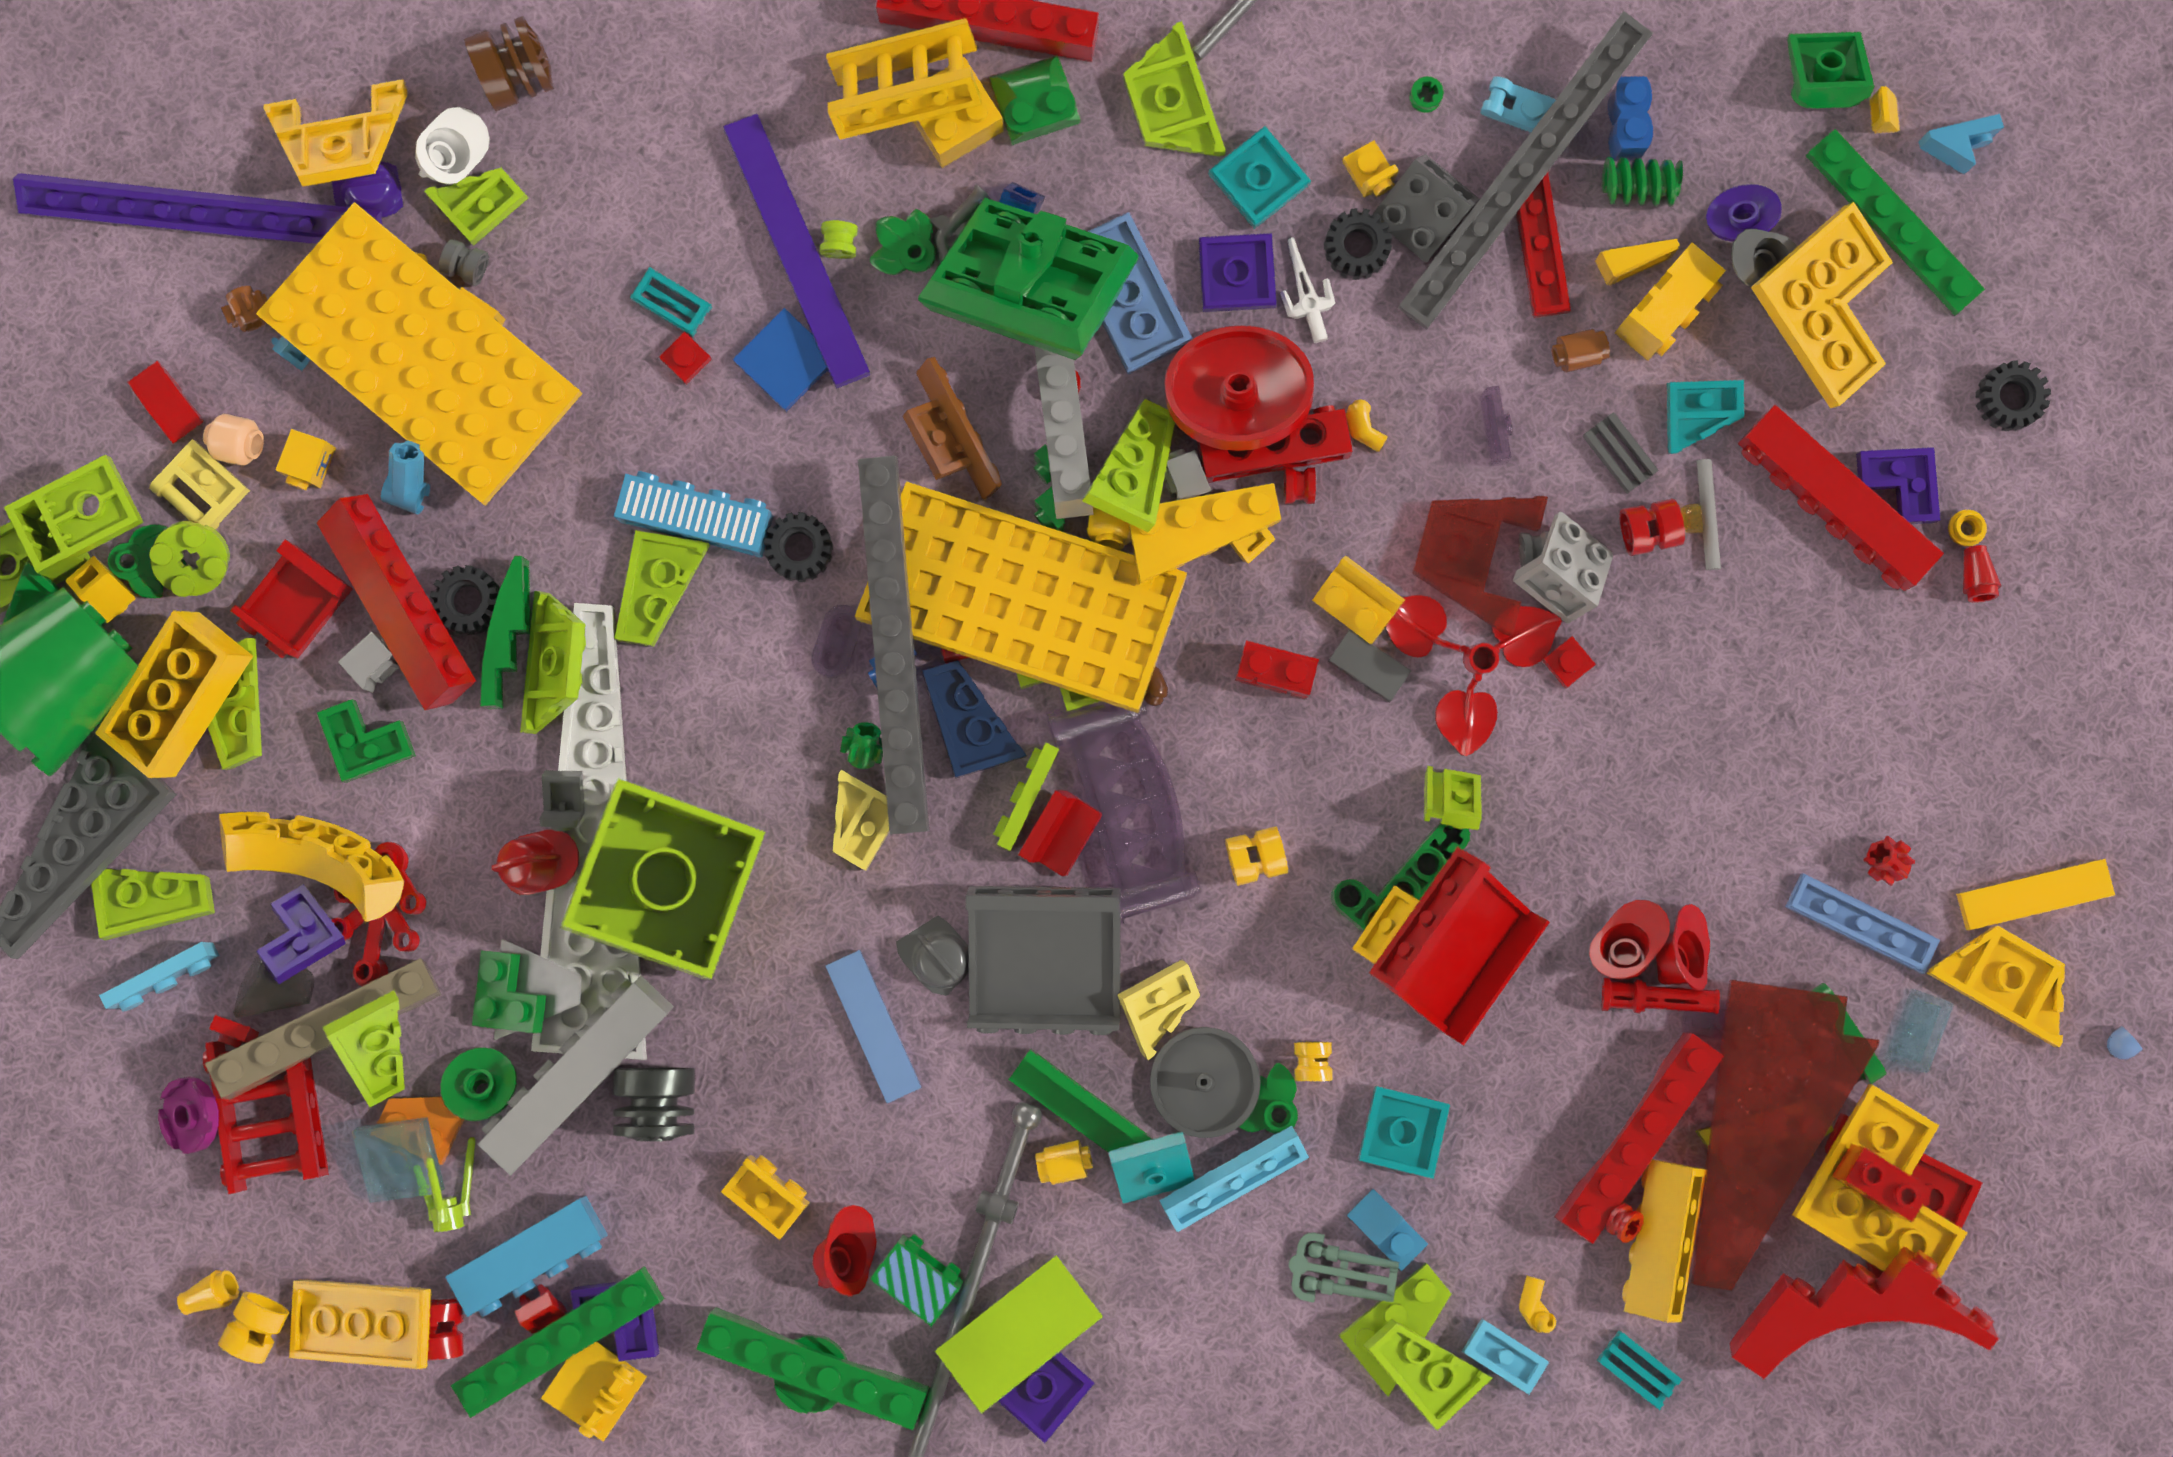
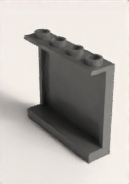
(1044, 959)

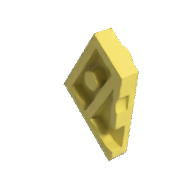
(860, 821)
(1158, 1004)

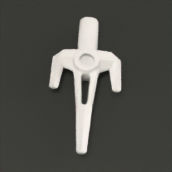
(1309, 304)

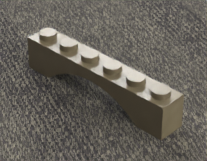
(304, 1037)

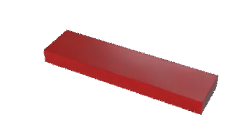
(1543, 253)

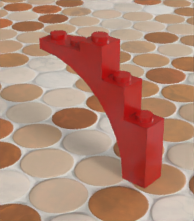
(1904, 1292)

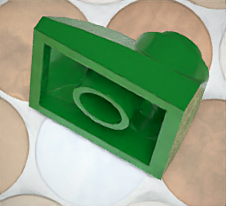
(1829, 69)
(1035, 100)

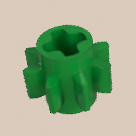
(863, 745)

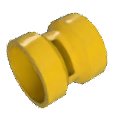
(1313, 1061)

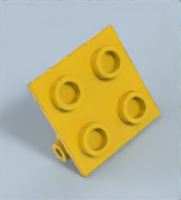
(594, 1389)

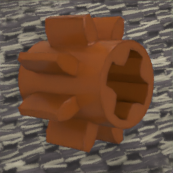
(243, 308)

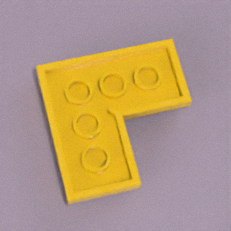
(1810, 298)
(1858, 1223)

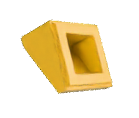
(1884, 111)

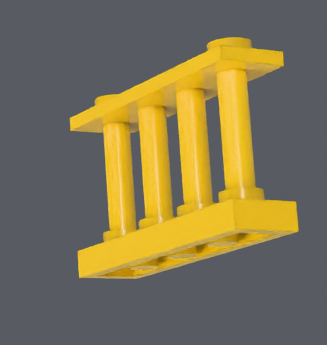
(907, 101)

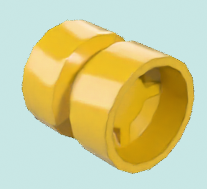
(1269, 854)
(256, 1314)

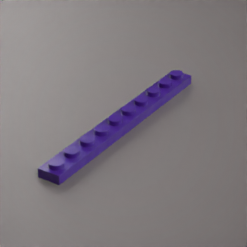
(176, 208)

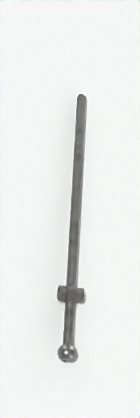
(996, 1208)

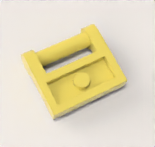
(206, 478)

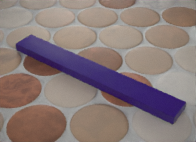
(796, 251)

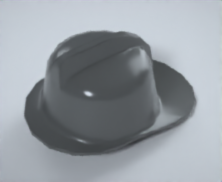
(1757, 253)
(935, 955)

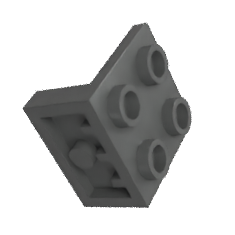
(1425, 207)

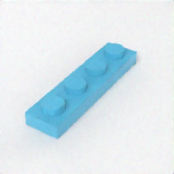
(1234, 1178)

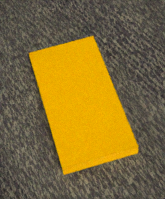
(360, 1323)

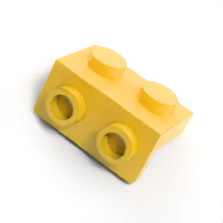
(766, 1195)

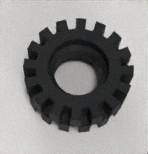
(1363, 223)
(2028, 381)
(783, 531)
(446, 592)

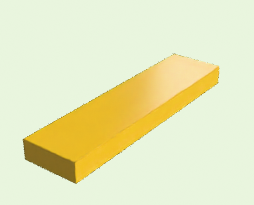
(2035, 894)

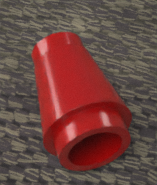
(1979, 575)

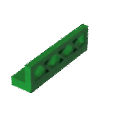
(1075, 1104)

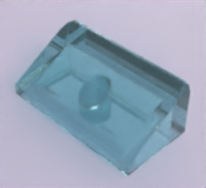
(1919, 1031)

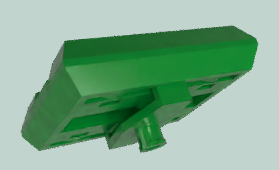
(1030, 278)

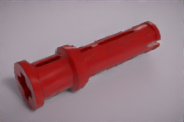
(1639, 996)

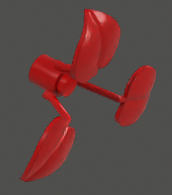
(1467, 716)

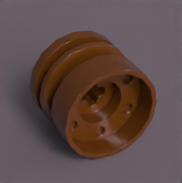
(509, 63)

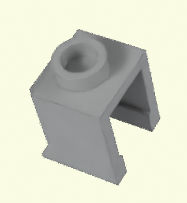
(1185, 476)
(369, 662)

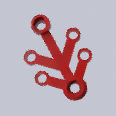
(376, 927)

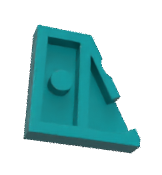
(1701, 409)

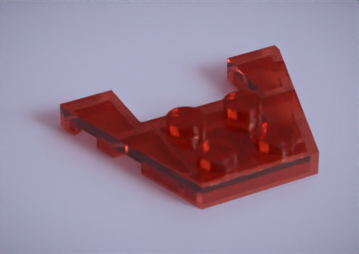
(1460, 547)

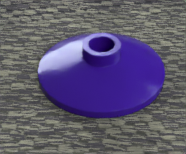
(1742, 209)

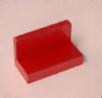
(1061, 832)

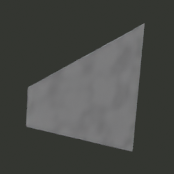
(546, 978)

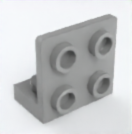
(1568, 572)

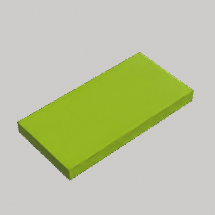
(1018, 1334)

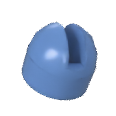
(2123, 1044)

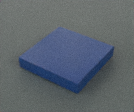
(783, 360)

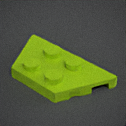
(1172, 98)
(552, 662)

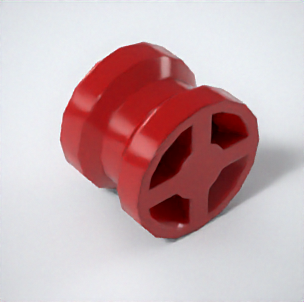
(1299, 485)

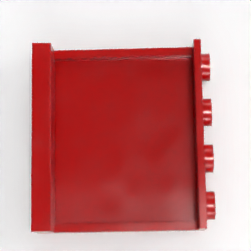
(1459, 947)

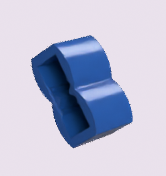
(1630, 118)

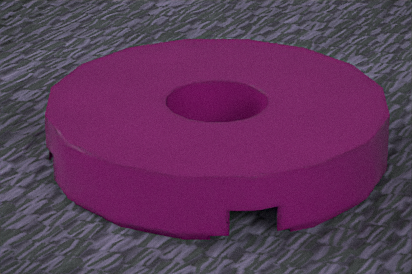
(197, 1098)

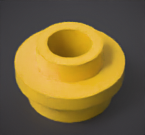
(1978, 528)

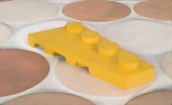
(1202, 526)

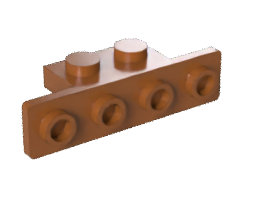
(946, 433)

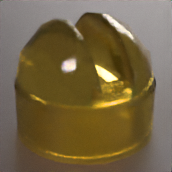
(1692, 518)

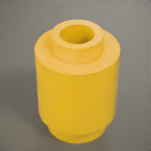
(1063, 1162)

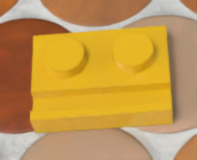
(1358, 600)

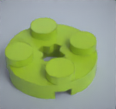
(183, 579)

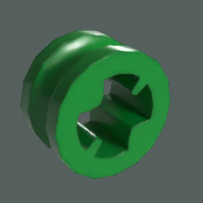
(1433, 84)

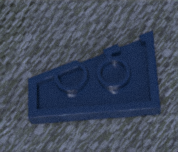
(968, 725)

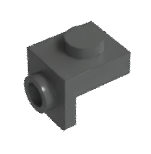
(562, 799)

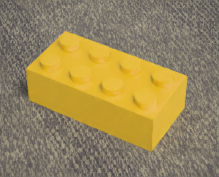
(174, 694)

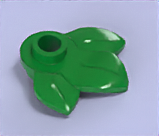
(898, 242)
(140, 574)
(1275, 1092)

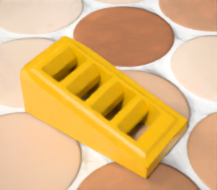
(1627, 261)

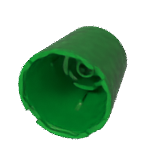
(58, 677)

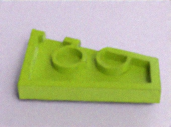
(655, 583)
(237, 723)
(140, 901)
(371, 1047)
(1415, 1306)

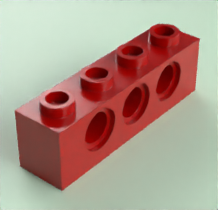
(1333, 446)

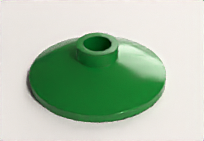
(467, 1073)

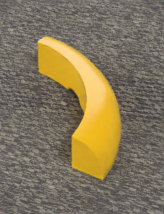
(313, 851)

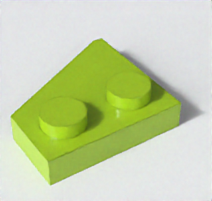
(478, 202)

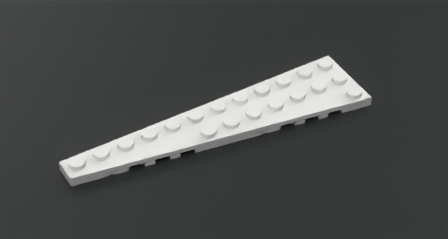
(591, 744)

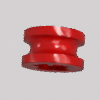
(1624, 1223)

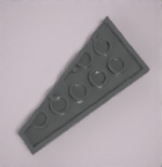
(79, 839)

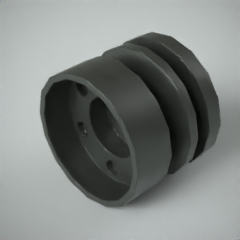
(653, 1102)

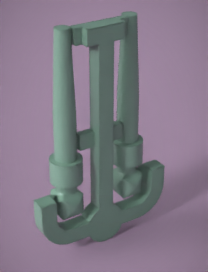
(1299, 1265)

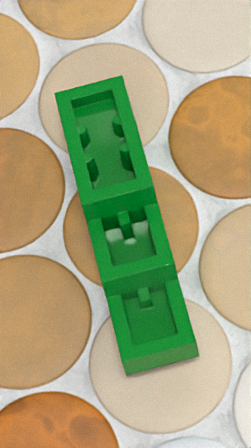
(509, 618)

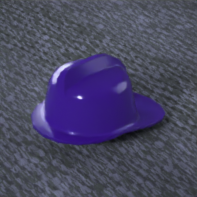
(372, 191)

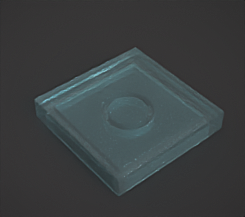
(395, 1159)

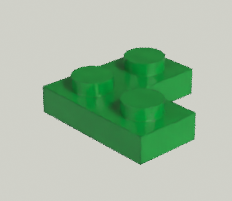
(359, 751)
(496, 998)

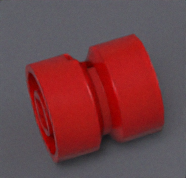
(1665, 527)
(448, 1340)

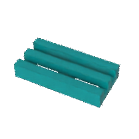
(697, 318)
(1665, 1390)

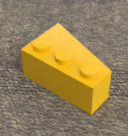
(1671, 303)

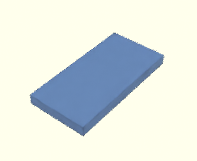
(1144, 317)

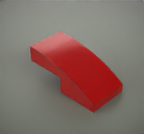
(165, 401)

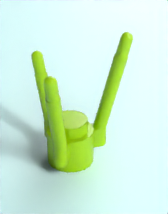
(445, 1211)

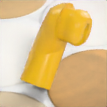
(1360, 425)
(1533, 1309)

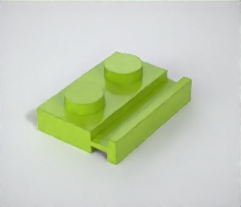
(1453, 798)

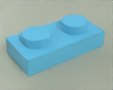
(1505, 1356)

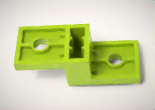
(54, 530)

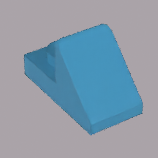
(1955, 142)
(1387, 1229)

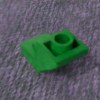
(1045, 502)

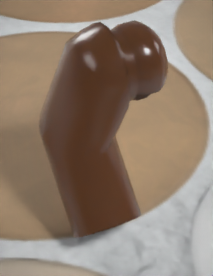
(1156, 689)

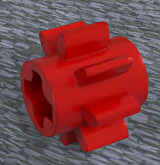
(1889, 860)

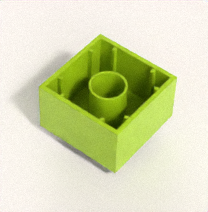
(662, 880)

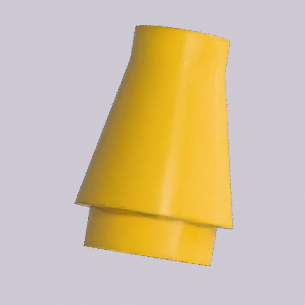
(212, 1292)

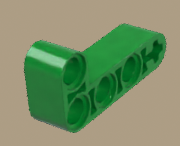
(1407, 874)

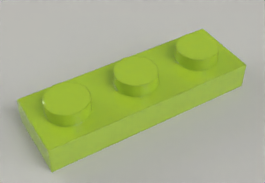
(1025, 795)

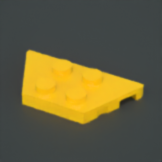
(2009, 980)

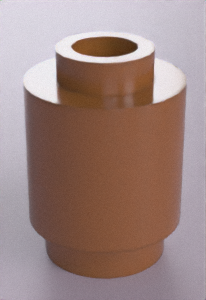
(1580, 350)

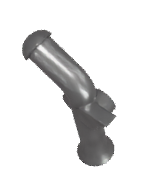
(955, 223)

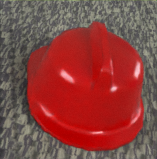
(537, 862)
(1630, 940)
(1686, 951)
(847, 1252)

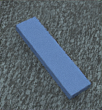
(1862, 923)
(873, 1026)

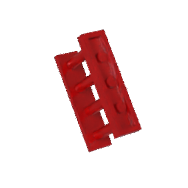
(303, 1122)

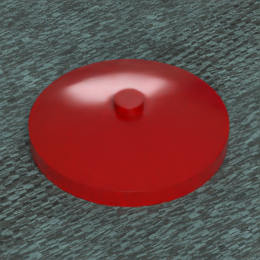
(1239, 387)

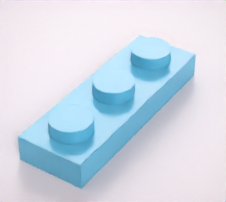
(160, 977)

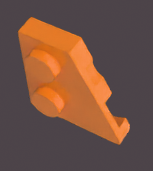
(442, 1122)

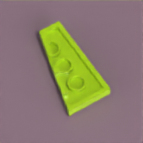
(1135, 469)

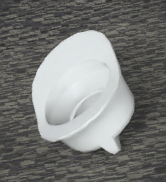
(451, 145)

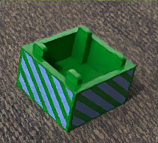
(918, 1279)

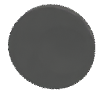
(1205, 1082)

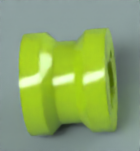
(838, 239)

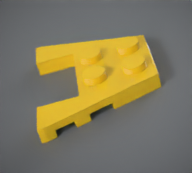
(341, 145)

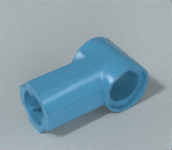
(405, 477)

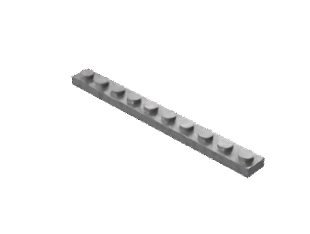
(1525, 170)
(893, 645)

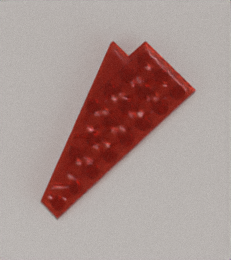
(1772, 1105)

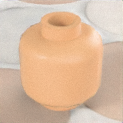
(233, 439)

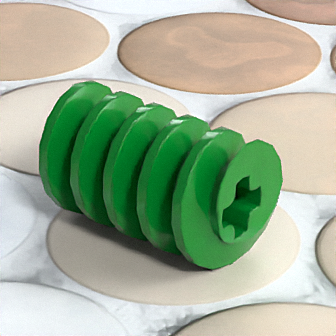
(1642, 180)

